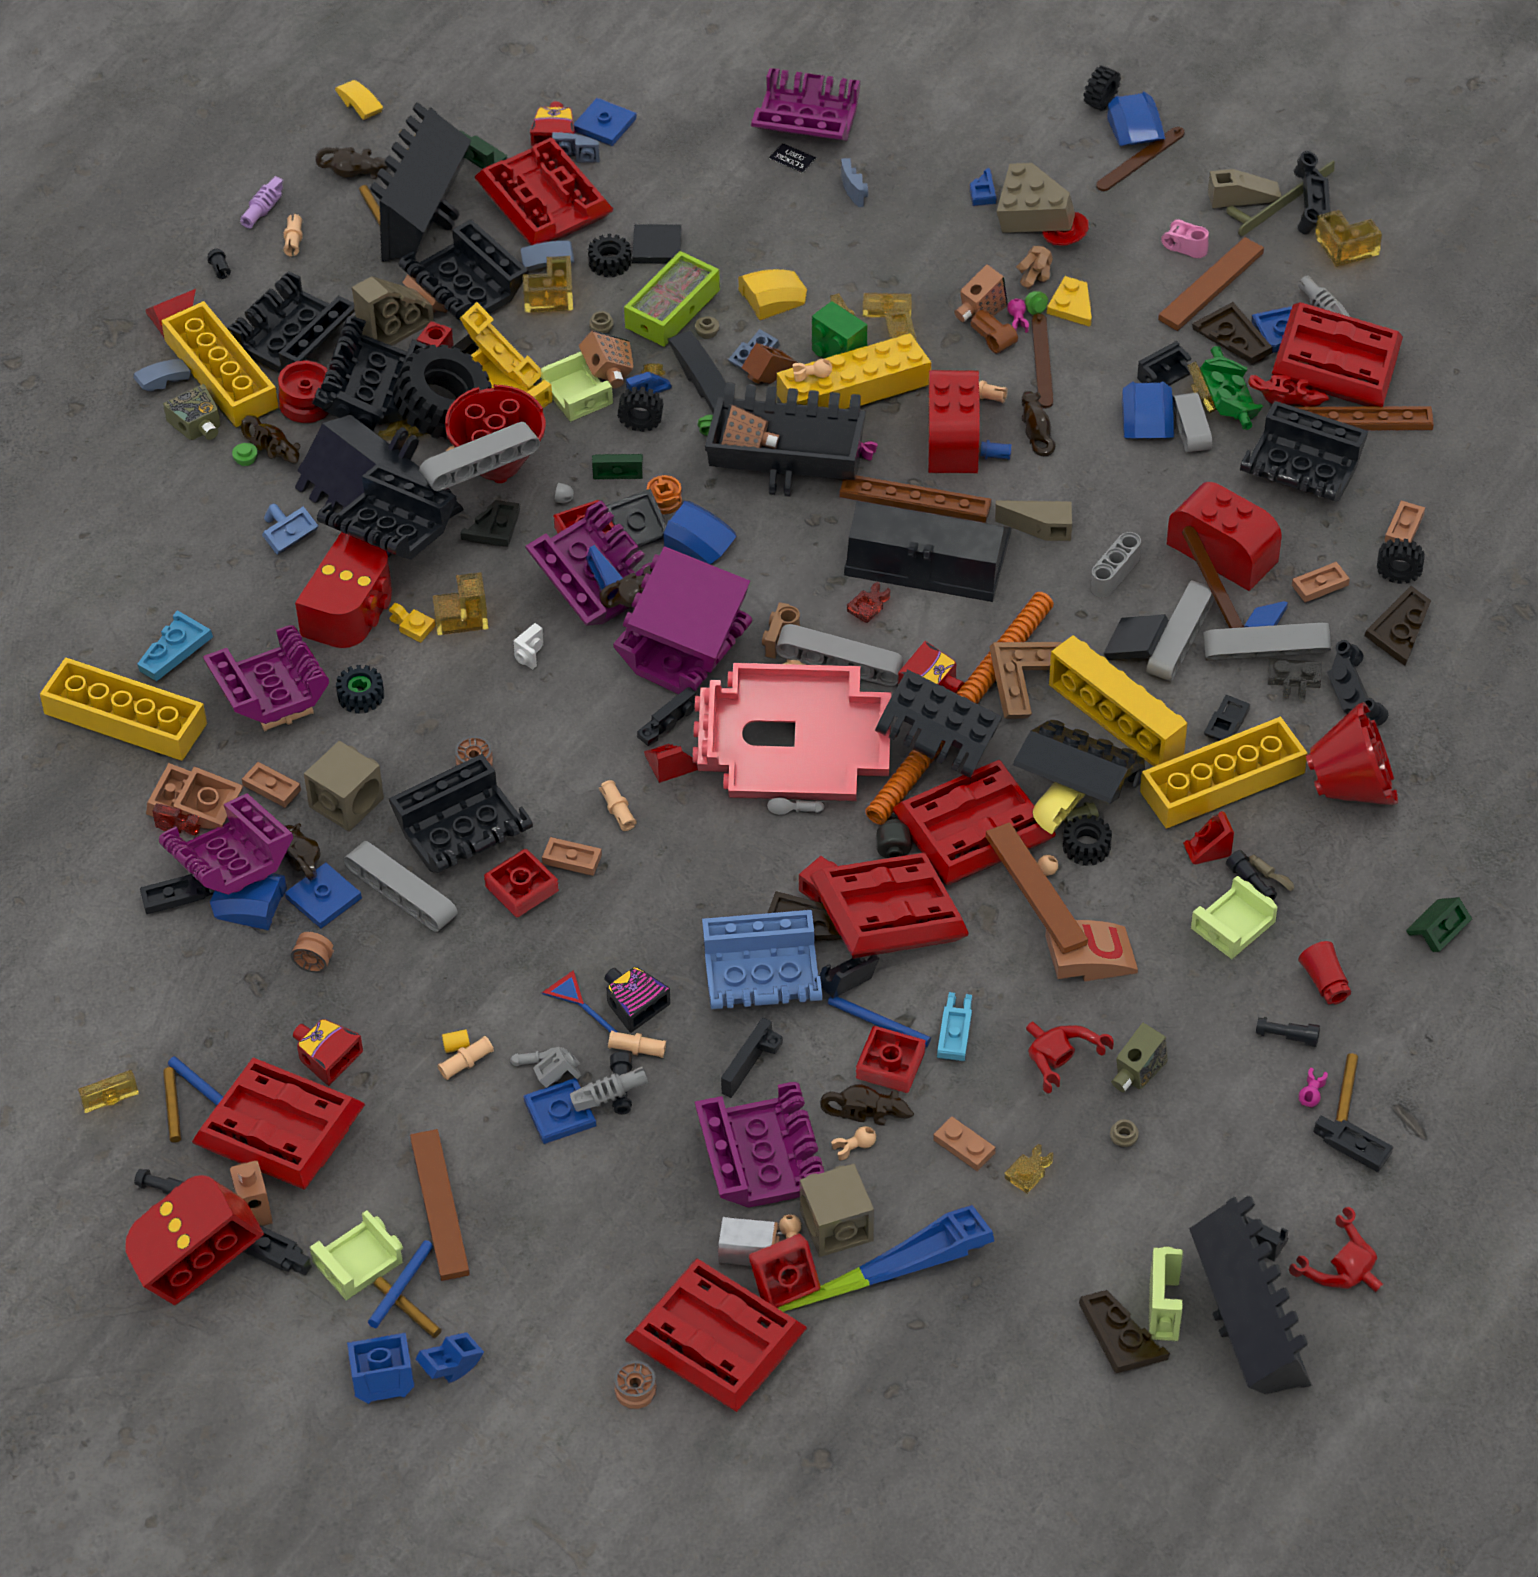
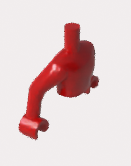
(1055, 1048)
(1352, 1262)

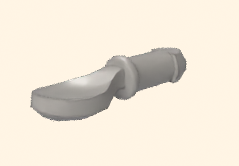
(782, 806)
(531, 1058)

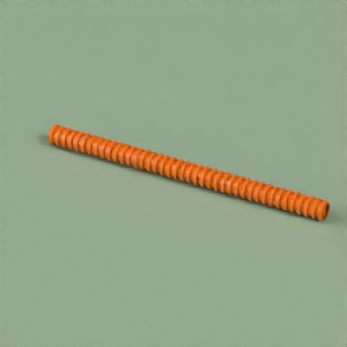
(973, 689)

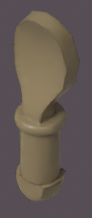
(1268, 872)

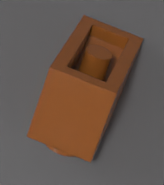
(765, 363)

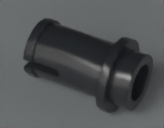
(217, 260)

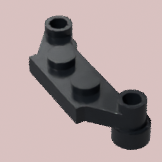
(1315, 191)
(1349, 685)

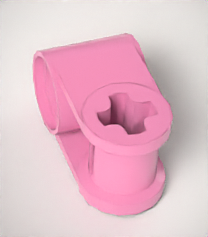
(1188, 237)

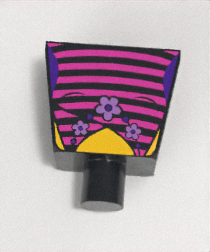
(635, 996)

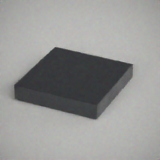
(656, 243)
(639, 517)
(1136, 637)

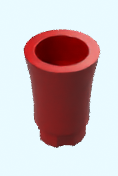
(1325, 971)

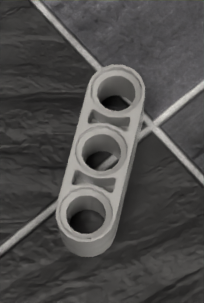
(1192, 422)
(1115, 564)

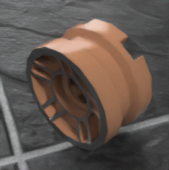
(472, 747)
(312, 952)
(632, 1373)

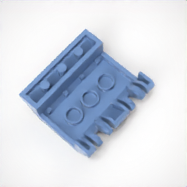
(761, 959)

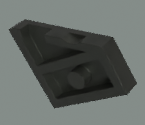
(494, 525)

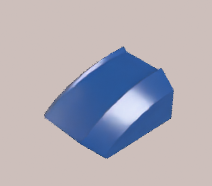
(1135, 119)
(1147, 410)
(698, 533)
(253, 904)
(381, 1367)

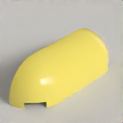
(1055, 806)

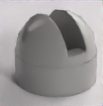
(563, 493)

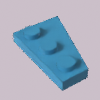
(174, 646)

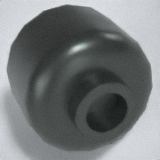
(893, 839)

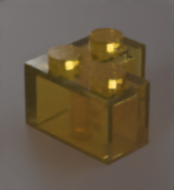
(1347, 242)
(550, 290)
(462, 610)

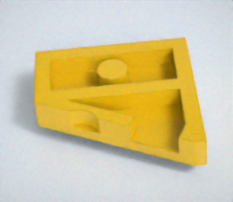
(1071, 302)

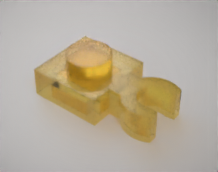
(1028, 1171)

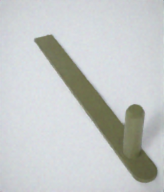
(1250, 223)

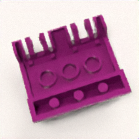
(808, 110)
(566, 564)
(668, 665)
(271, 682)
(233, 854)
(760, 1147)

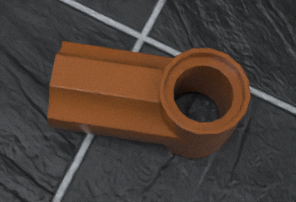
(996, 334)

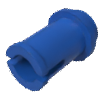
(995, 450)

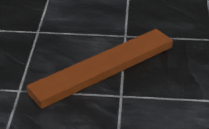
(1211, 284)
(1379, 417)
(916, 498)
(1036, 888)
(439, 1205)

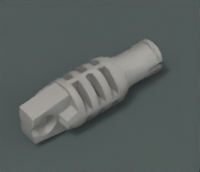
(1320, 296)
(609, 1088)

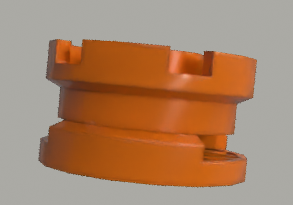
(666, 493)

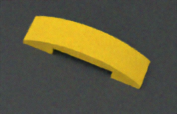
(498, 349)

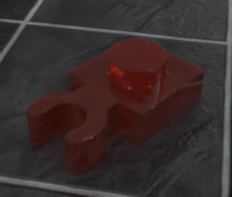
(868, 605)
(170, 817)

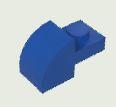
(451, 1359)

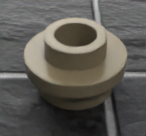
(601, 322)
(707, 327)
(1124, 1127)

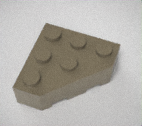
(1033, 201)
(390, 310)

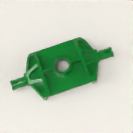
(1228, 388)

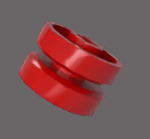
(297, 388)

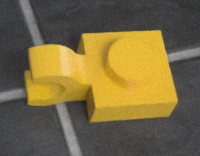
(414, 625)

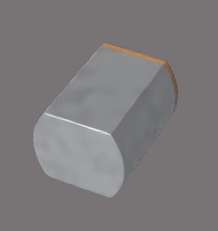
(744, 1237)

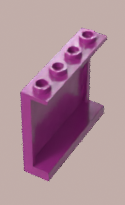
(687, 605)

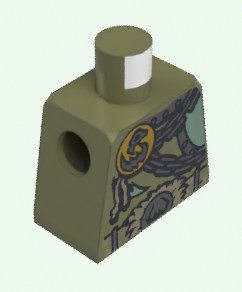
(193, 414)
(1140, 1058)

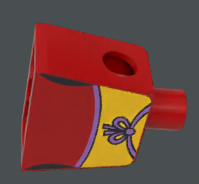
(550, 120)
(934, 666)
(327, 1049)

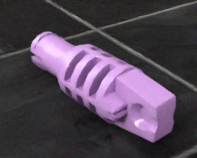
(262, 202)

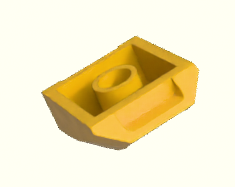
(772, 291)

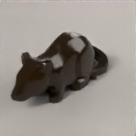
(349, 163)
(1037, 423)
(271, 439)
(626, 592)
(303, 852)
(862, 1101)

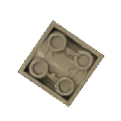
(344, 785)
(836, 1210)

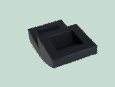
(1227, 718)

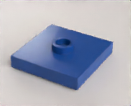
(604, 121)
(324, 896)

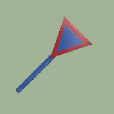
(568, 990)

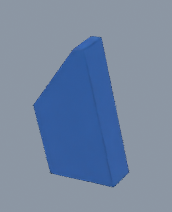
(1267, 615)

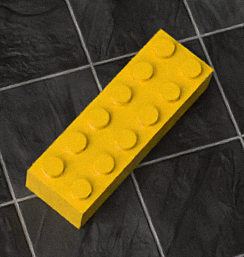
(220, 363)
(868, 371)
(1117, 702)
(123, 708)
(1223, 772)

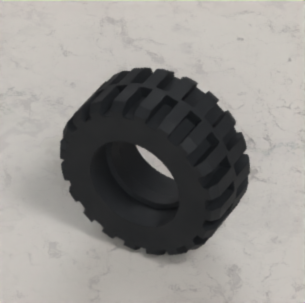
(435, 367)

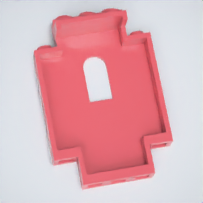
(831, 731)

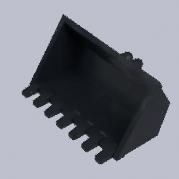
(419, 183)
(810, 437)
(348, 450)
(926, 551)
(1249, 1299)

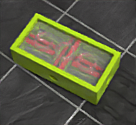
(671, 298)

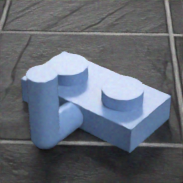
(288, 529)

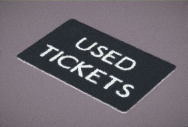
(792, 157)

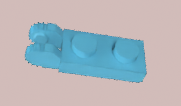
(955, 1029)

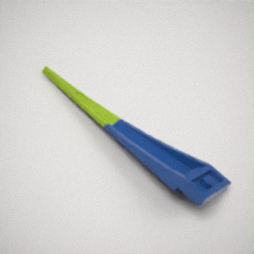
(937, 1243)

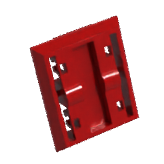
(543, 194)
(1338, 354)
(960, 816)
(883, 900)
(279, 1120)
(716, 1331)

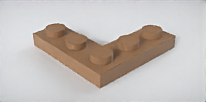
(1009, 662)

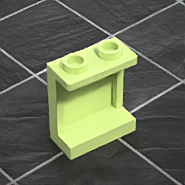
(575, 387)
(1235, 918)
(358, 1256)
(1164, 1313)

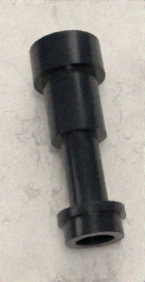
(1239, 863)
(1296, 1032)
(621, 1063)
(144, 1178)

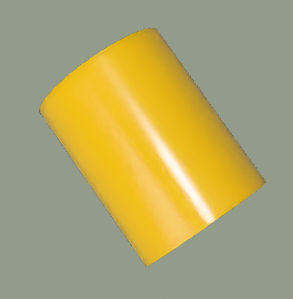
(455, 1040)

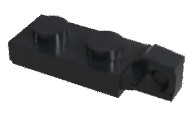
(342, 405)
(667, 716)
(173, 893)
(1354, 1142)
(279, 1252)

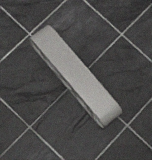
(479, 456)
(1180, 631)
(1267, 641)
(826, 649)
(400, 886)

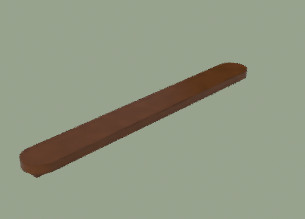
(1139, 159)
(1042, 360)
(1212, 577)

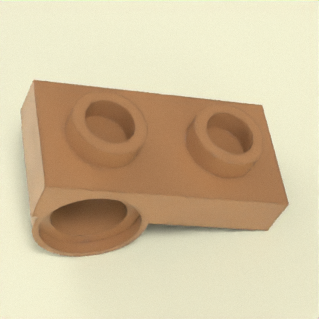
(784, 615)

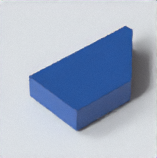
(983, 190)
(648, 381)

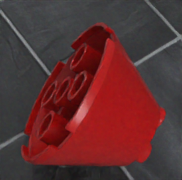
(488, 411)
(1353, 761)

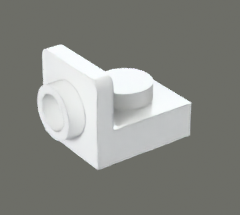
(528, 645)

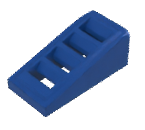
(602, 570)

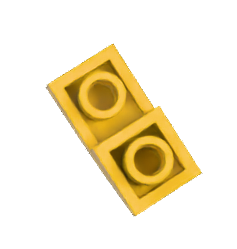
(360, 98)

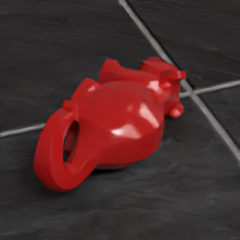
(1282, 390)

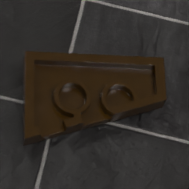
(1234, 332)
(1400, 624)
(823, 925)
(1119, 1336)

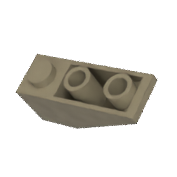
(1240, 188)
(1038, 518)

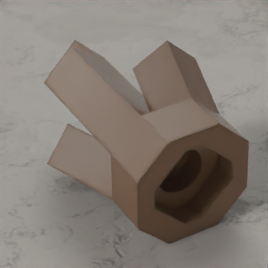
(1035, 265)

